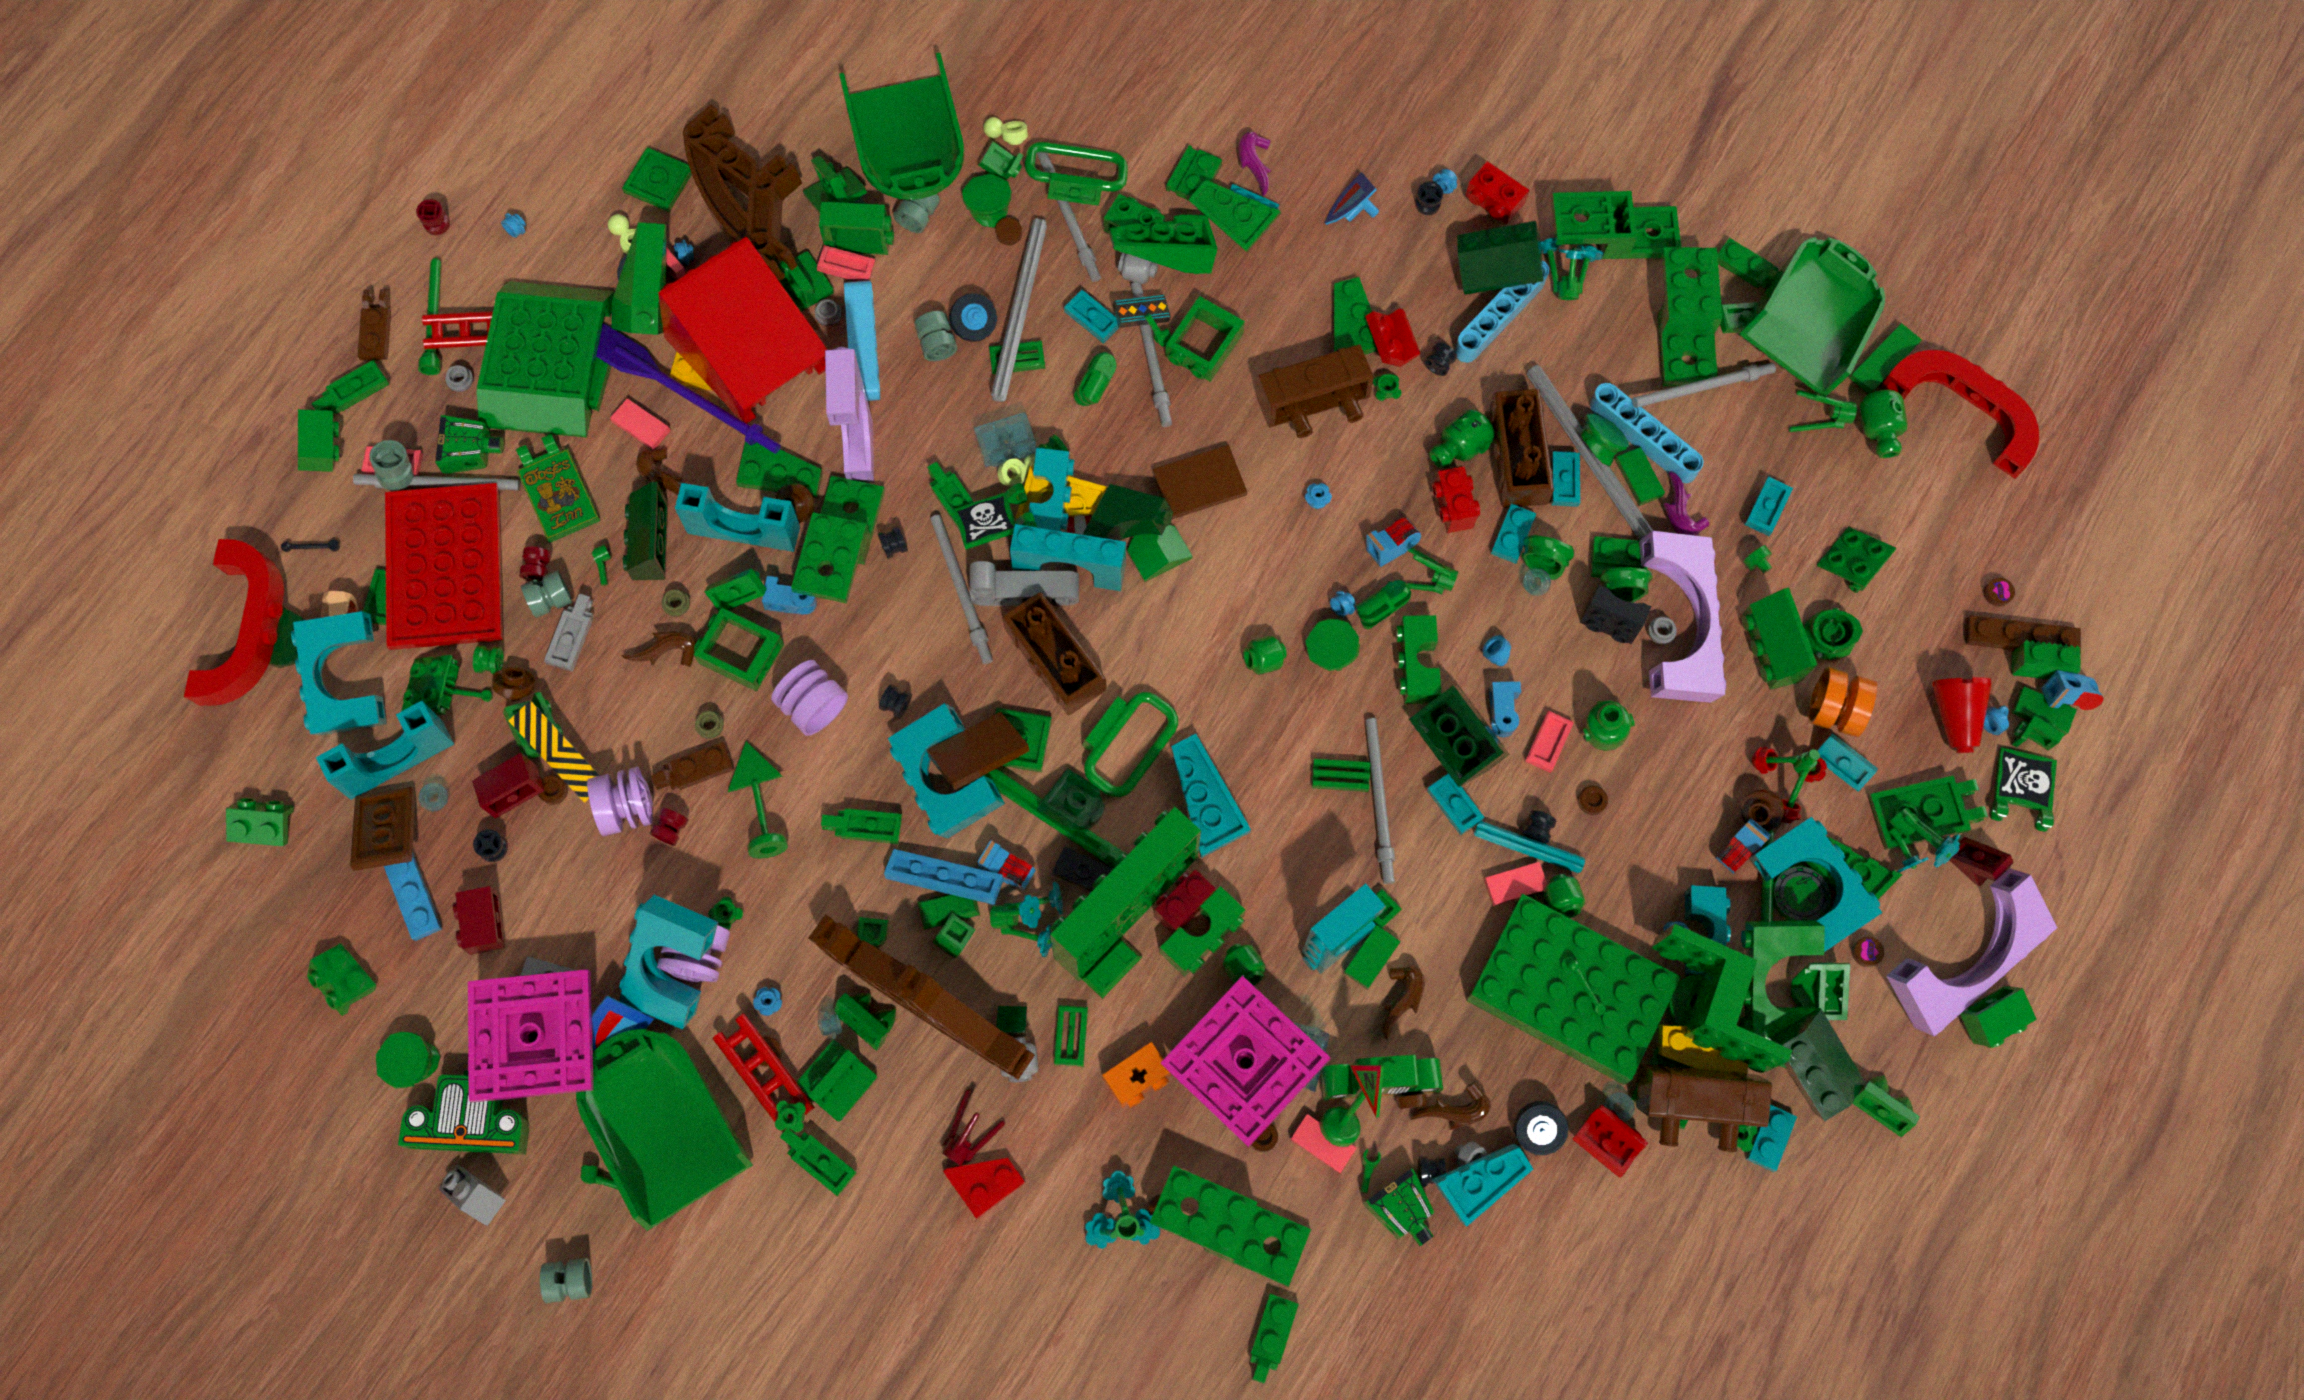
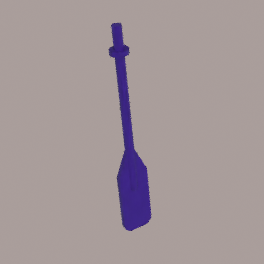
(634, 359)

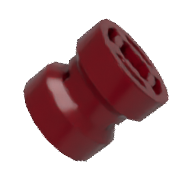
(433, 217)
(534, 563)
(668, 826)

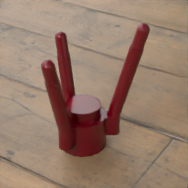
(958, 1148)

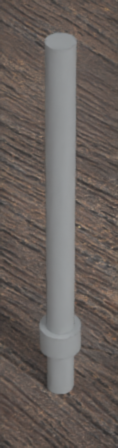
(1085, 253)
(1746, 374)
(1161, 398)
(437, 482)
(978, 635)
(1385, 853)

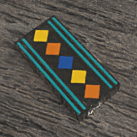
(1132, 311)

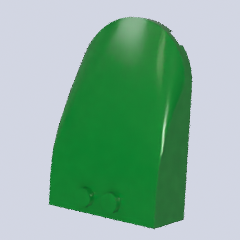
(907, 135)
(1818, 313)
(658, 1125)

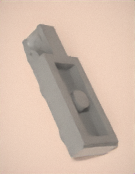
(570, 635)

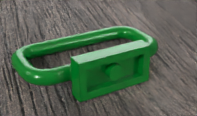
(1071, 187)
(1108, 729)

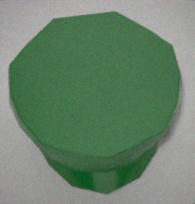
(987, 199)
(1603, 438)
(1547, 554)
(1627, 582)
(1833, 633)
(1332, 644)
(406, 1060)

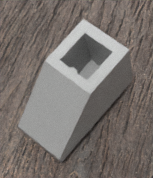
(471, 1194)

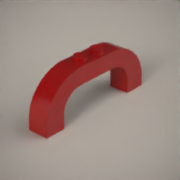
(1982, 391)
(256, 631)

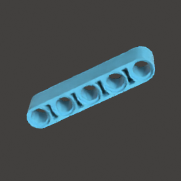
(1494, 319)
(862, 333)
(1651, 445)

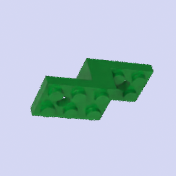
(1614, 224)
(1689, 314)
(838, 539)
(1230, 1226)

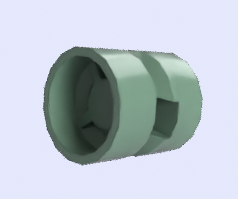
(914, 213)
(935, 336)
(391, 465)
(546, 594)
(576, 1276)

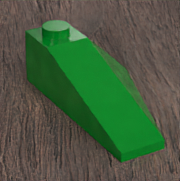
(1179, 244)
(642, 277)

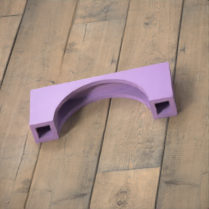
(849, 408)
(1691, 565)
(2019, 927)

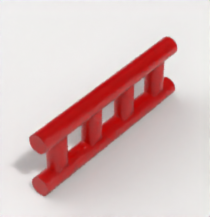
(464, 320)
(763, 1053)

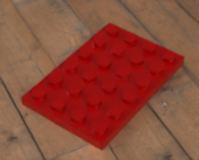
(443, 566)

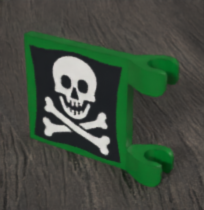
(992, 517)
(2025, 782)

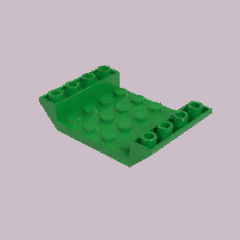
(541, 358)

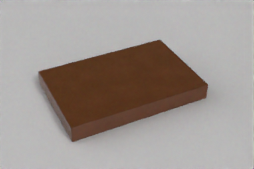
(1200, 481)
(977, 750)
(383, 829)

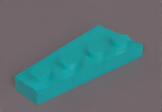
(1207, 797)

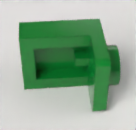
(1000, 162)
(2039, 731)

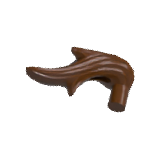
(651, 473)
(665, 642)
(1408, 999)
(1459, 1115)

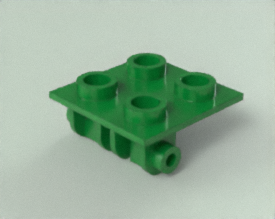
(1856, 558)
(428, 683)

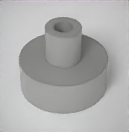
(1469, 1153)

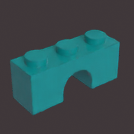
(1055, 468)
(1709, 908)

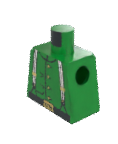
(464, 445)
(1403, 1208)

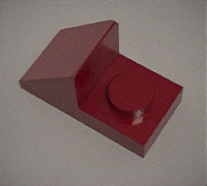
(1980, 861)

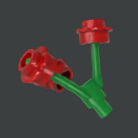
(1809, 769)

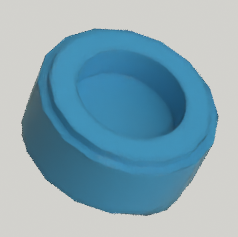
(1497, 650)
(1996, 720)

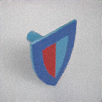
(1353, 201)
(615, 1018)

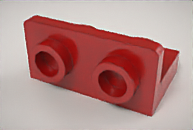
(1393, 337)

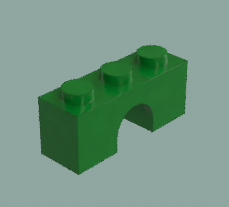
(1416, 635)
(1187, 951)

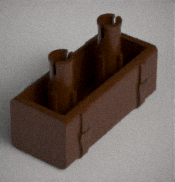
(1315, 387)
(1521, 448)
(1054, 653)
(1703, 1096)

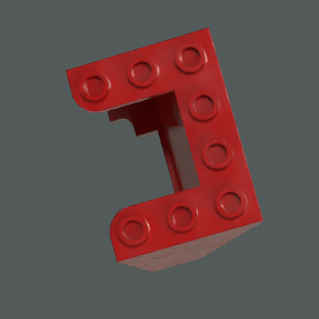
(739, 328)

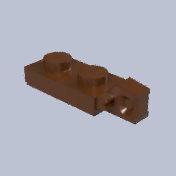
(694, 768)

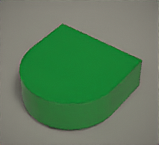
(872, 930)

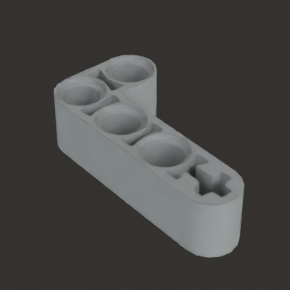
(1015, 587)

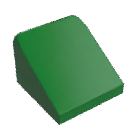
(954, 936)

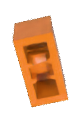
(1120, 1077)

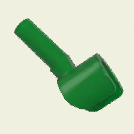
(1160, 337)
(601, 555)
(1368, 1170)
(589, 1176)

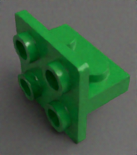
(833, 185)
(805, 283)
(836, 1080)

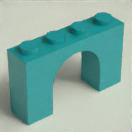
(703, 516)
(1100, 556)
(314, 643)
(360, 772)
(946, 812)
(1809, 843)
(1342, 929)
(647, 986)

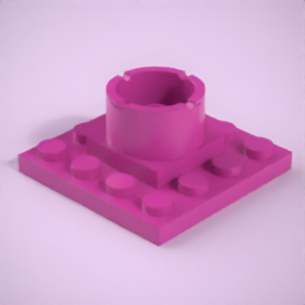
(1237, 1030)
(502, 1031)

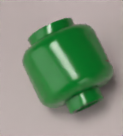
(1264, 655)
(1564, 895)
(1245, 962)

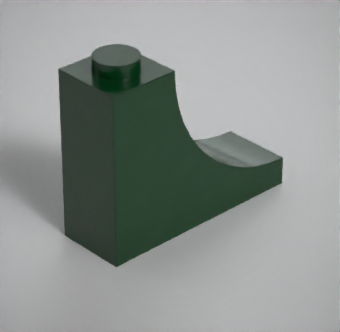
(1128, 514)

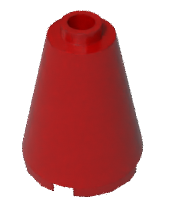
(1963, 710)

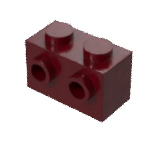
(508, 785)
(1184, 902)
(478, 920)

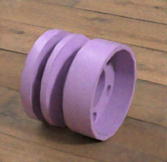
(809, 697)
(625, 800)
(691, 969)

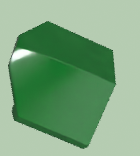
(1157, 553)
(1823, 987)

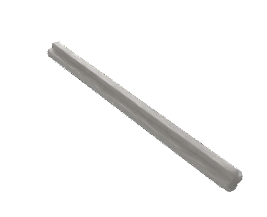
(1019, 310)
(1601, 471)

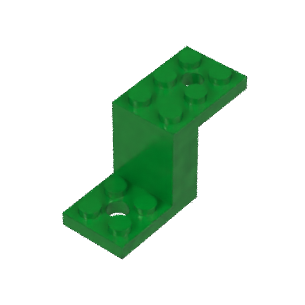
(1720, 998)

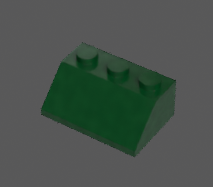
(1500, 257)
(646, 533)
(1458, 736)
(1820, 1064)

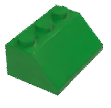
(1779, 639)

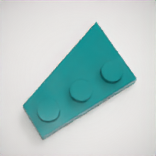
(1482, 1182)

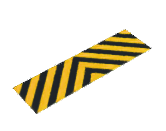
(554, 748)

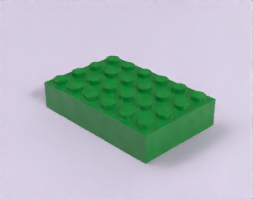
(1125, 893)
(1536, 992)

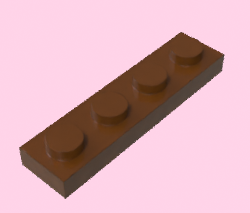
(2013, 633)

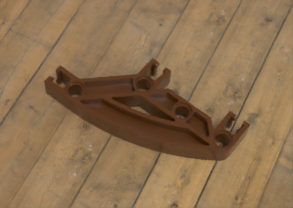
(718, 160)
(921, 997)

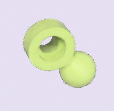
(1011, 132)
(619, 226)
(1018, 469)

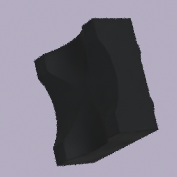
(1614, 616)

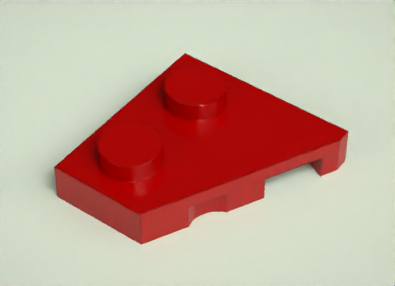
(984, 1183)

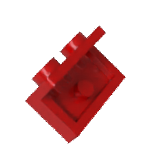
(1610, 1140)

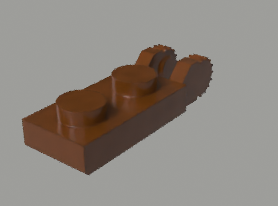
(374, 327)

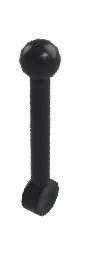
(333, 545)

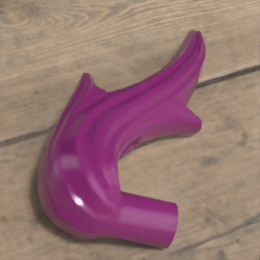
(1249, 158)
(1677, 510)

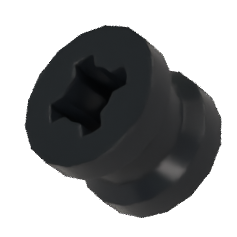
(1429, 191)
(1440, 359)
(892, 542)
(895, 701)
(1539, 826)
(485, 841)
(1430, 1169)

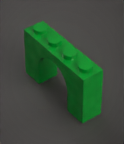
(1768, 944)

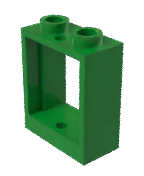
(856, 227)
(1216, 318)
(762, 662)

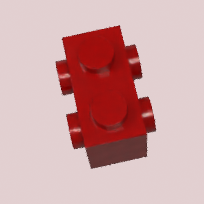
(1496, 193)
(1455, 499)

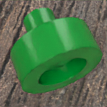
(1759, 559)

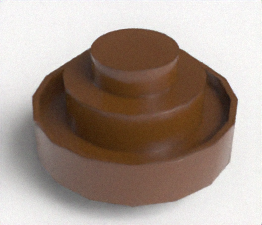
(800, 499)
(513, 683)
(1763, 808)

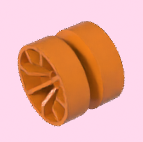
(1844, 702)

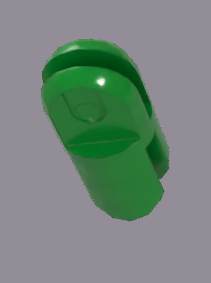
(1095, 379)
(1383, 603)

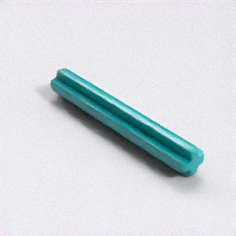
(1529, 847)

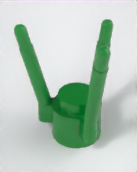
(1840, 411)
(1443, 576)

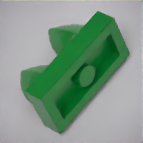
(736, 589)
(871, 1028)
(1892, 1113)

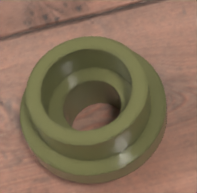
(675, 595)
(703, 719)

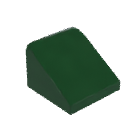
(1012, 1020)

